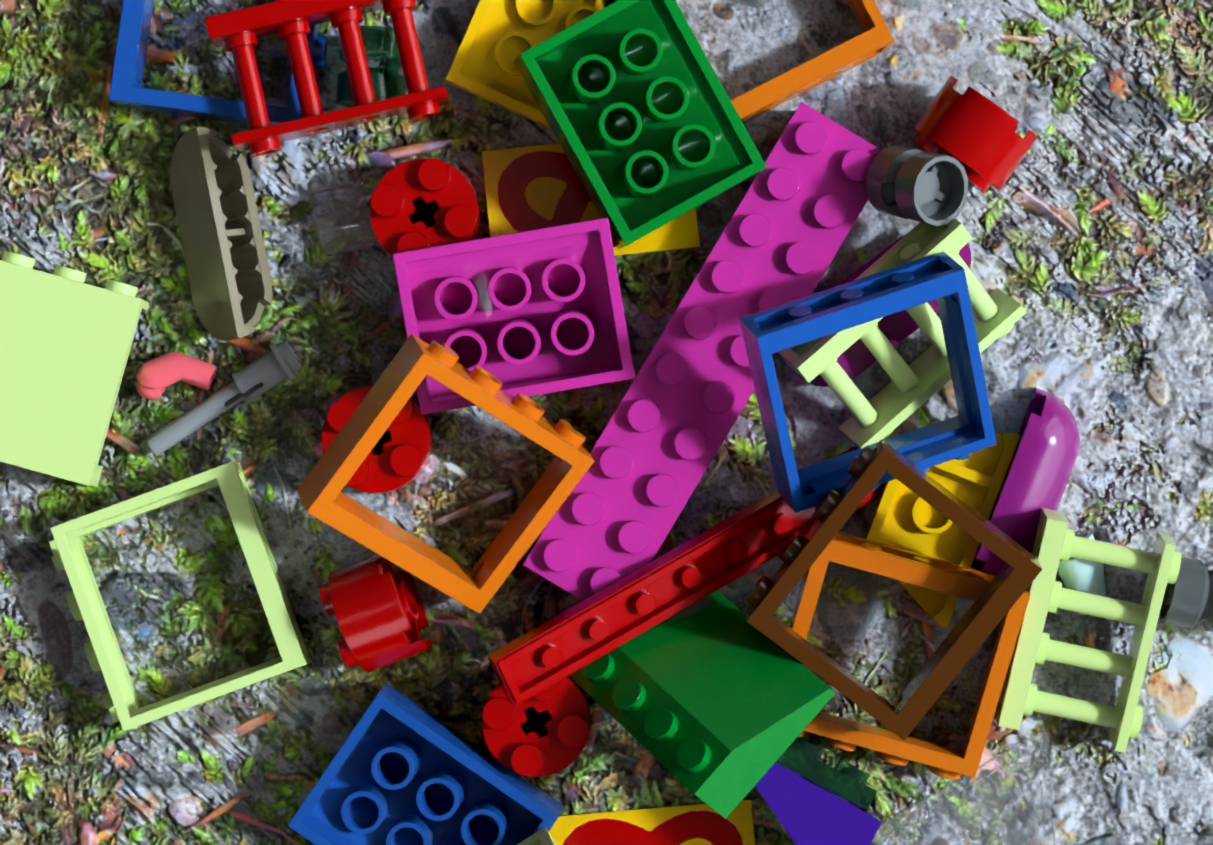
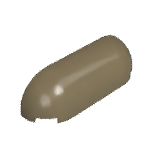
(220, 234)

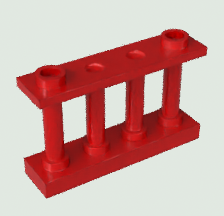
(291, 21)

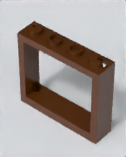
(961, 642)

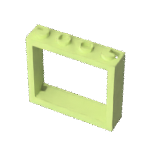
(87, 604)

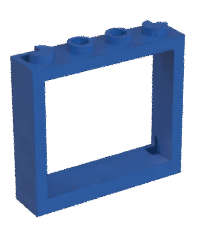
(129, 70)
(850, 306)

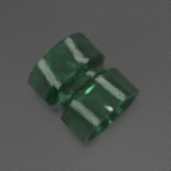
(387, 81)

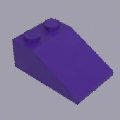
(814, 813)

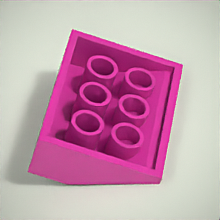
(522, 305)

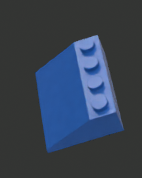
(418, 783)

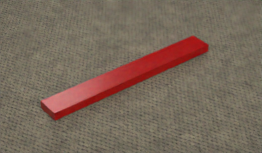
(649, 596)

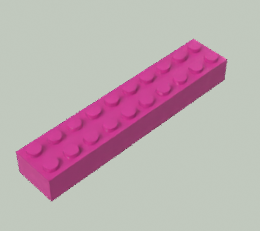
(700, 365)

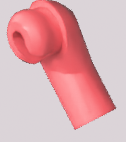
(168, 369)

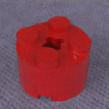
(974, 134)
(417, 183)
(401, 458)
(376, 613)
(530, 751)

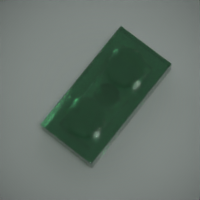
(844, 781)

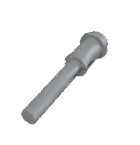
(247, 384)

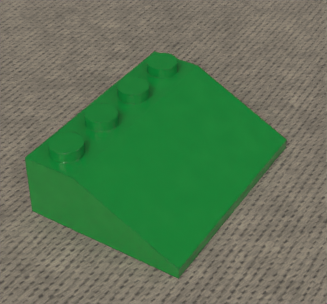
(639, 114)
(708, 698)

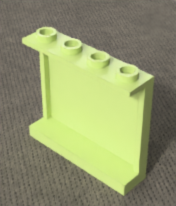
(60, 366)

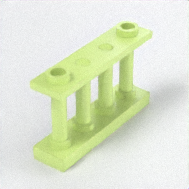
(927, 374)
(1057, 543)

